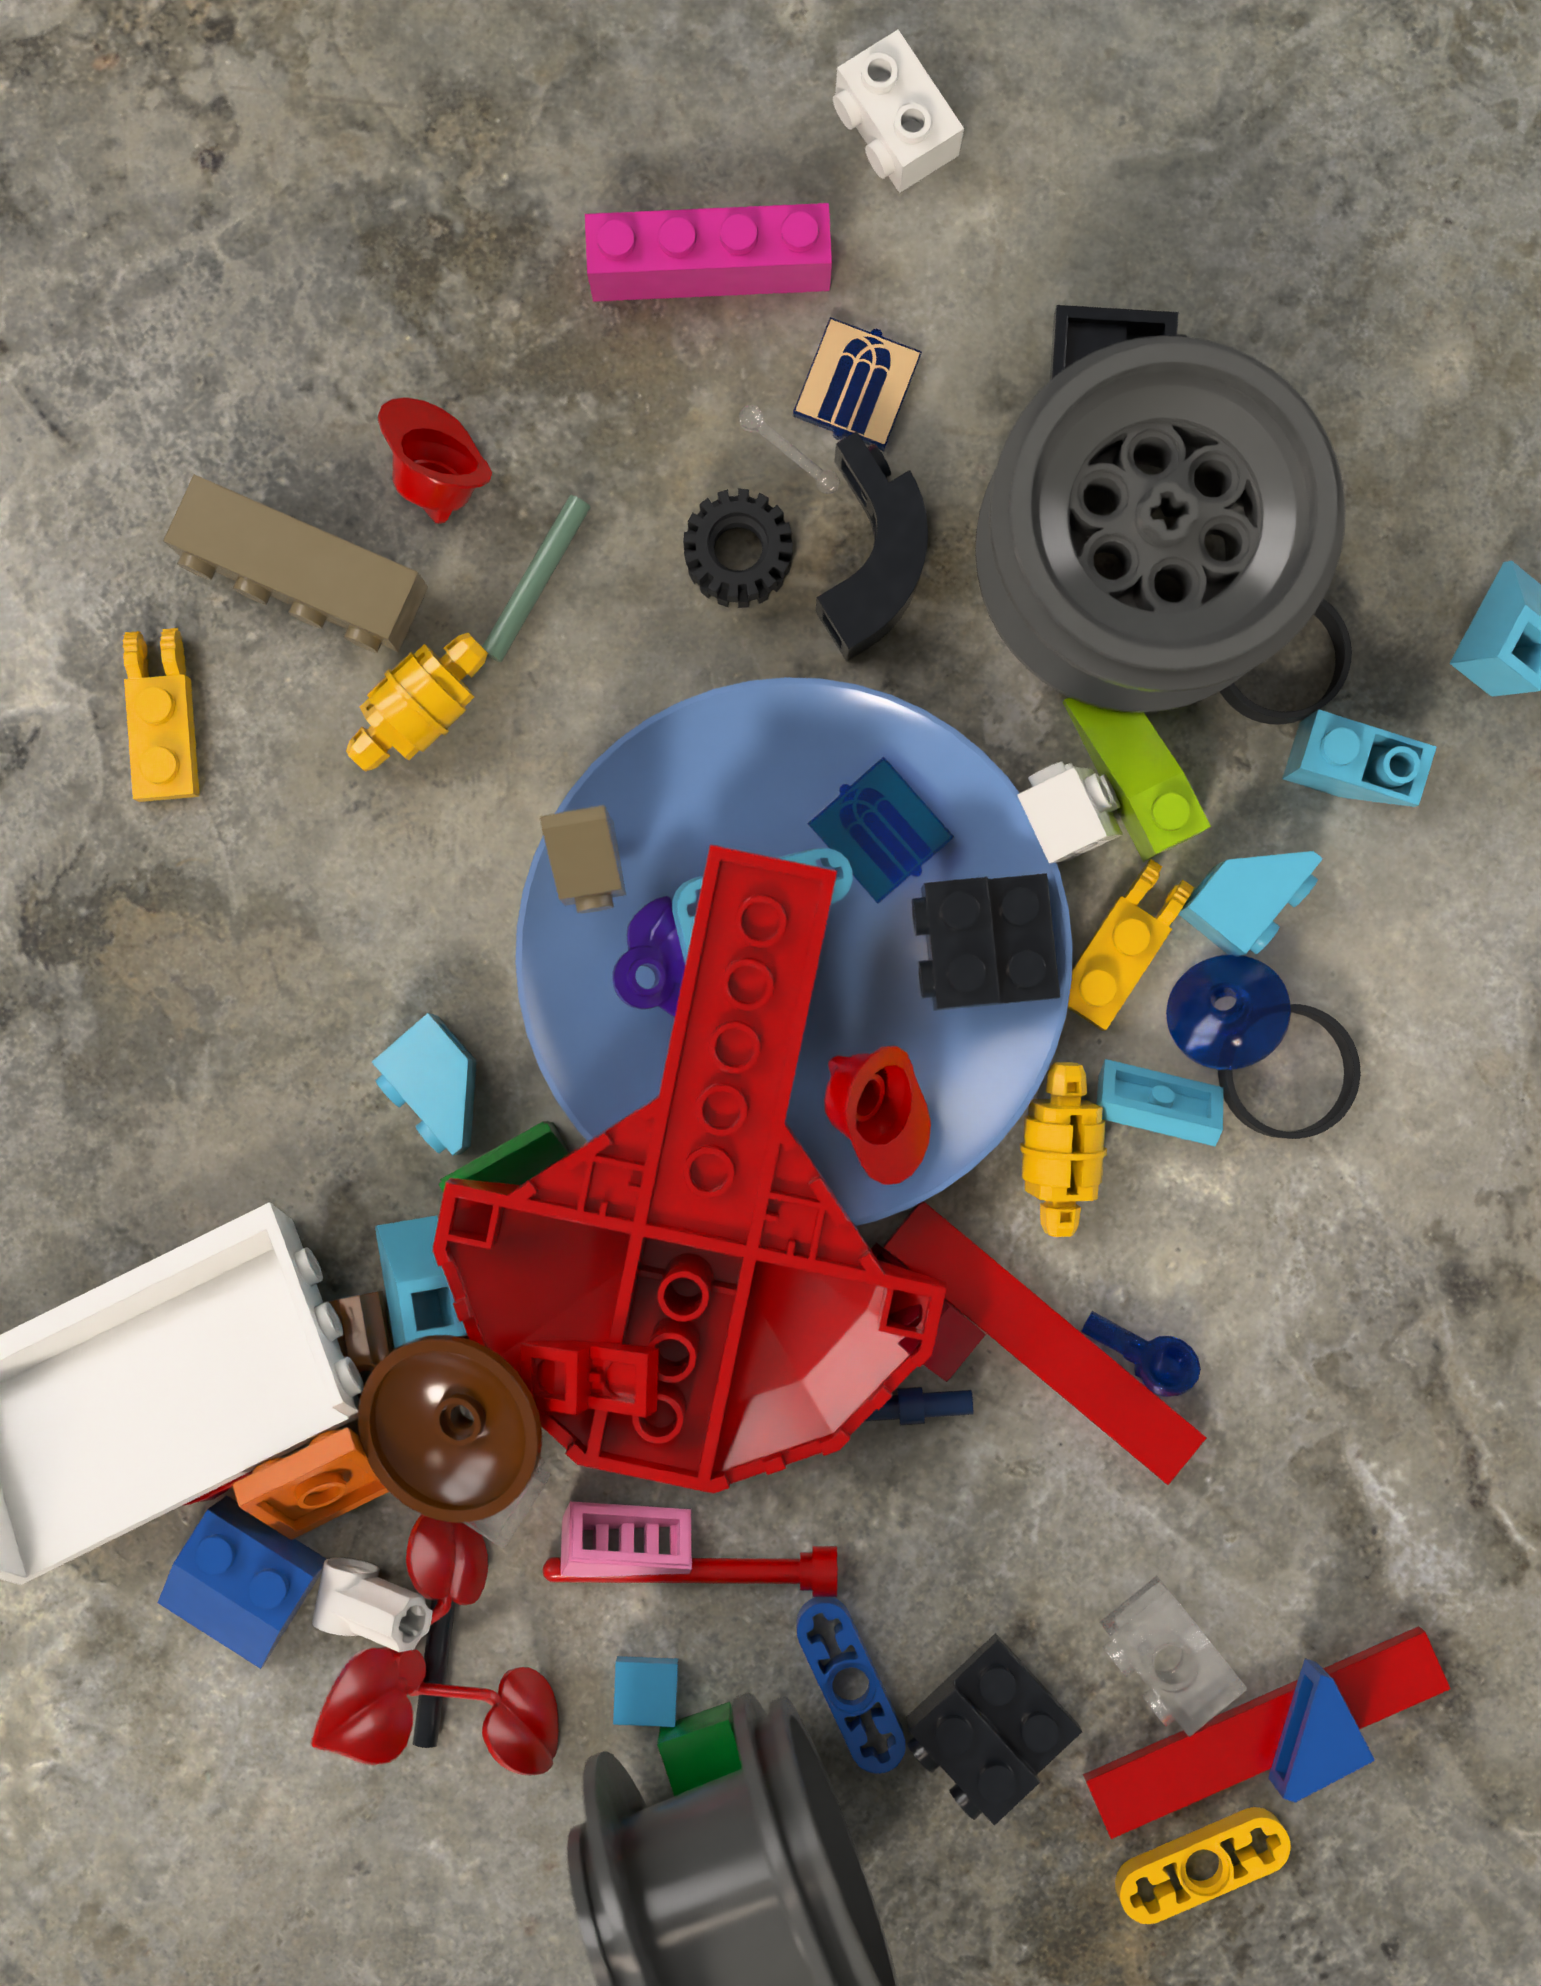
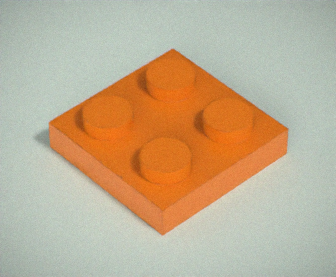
(310, 1484)

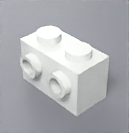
(897, 112)
(1070, 810)

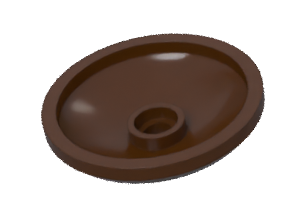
(426, 1445)

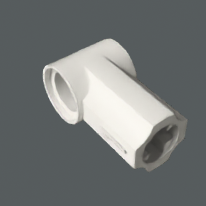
(361, 1604)

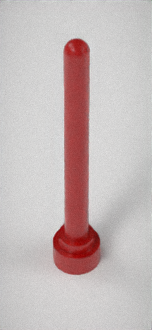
(813, 1571)

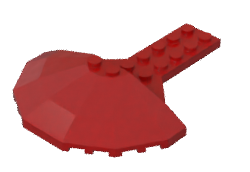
(703, 1226)

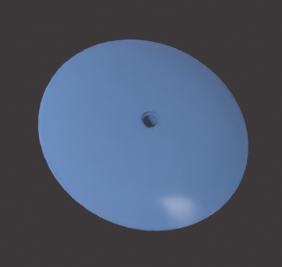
(748, 776)

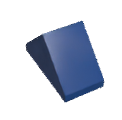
(1317, 1739)

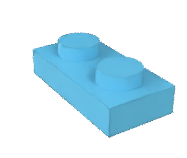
(1160, 1102)

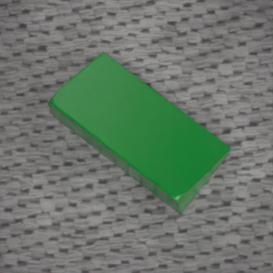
(517, 1158)

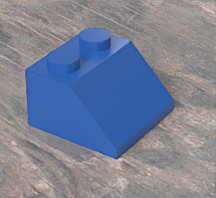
(240, 1581)

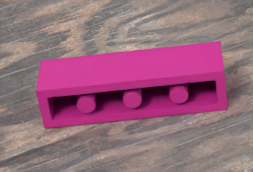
(708, 252)

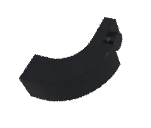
(879, 593)

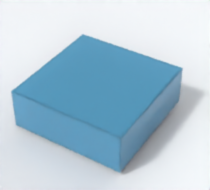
(645, 1691)

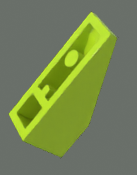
(1147, 779)

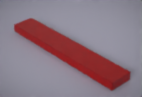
(1046, 1343)
(1247, 1736)

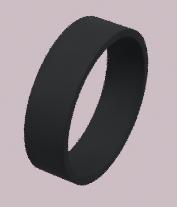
(1343, 654)
(1344, 1102)

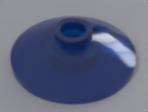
(1231, 1036)

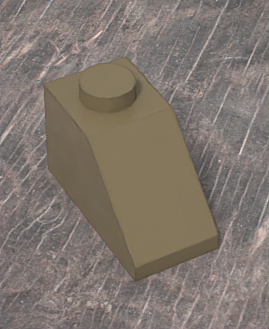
(584, 858)

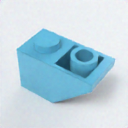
(1505, 636)
(1358, 761)
(1245, 895)
(435, 1079)
(413, 1283)

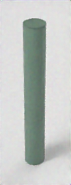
(535, 578)

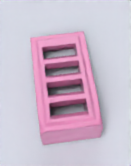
(624, 1562)

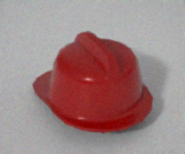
(431, 456)
(880, 1110)

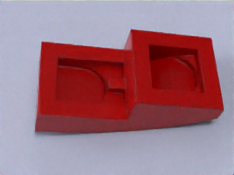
(591, 1376)

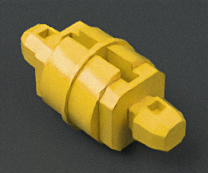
(416, 702)
(1063, 1149)

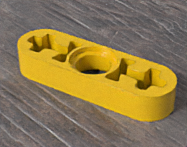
(1227, 1877)

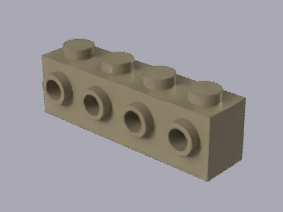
(296, 564)

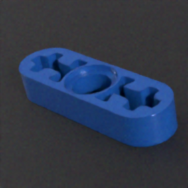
(855, 1731)

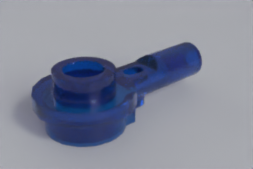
(1163, 1364)

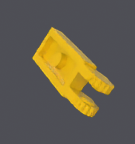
(160, 721)
(1122, 949)

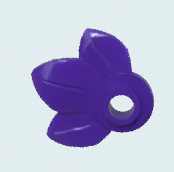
(653, 944)

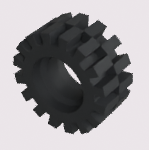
(731, 513)

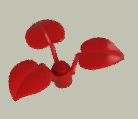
(368, 1704)

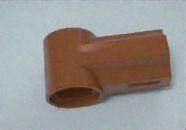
(365, 1330)

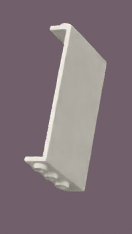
(164, 1389)

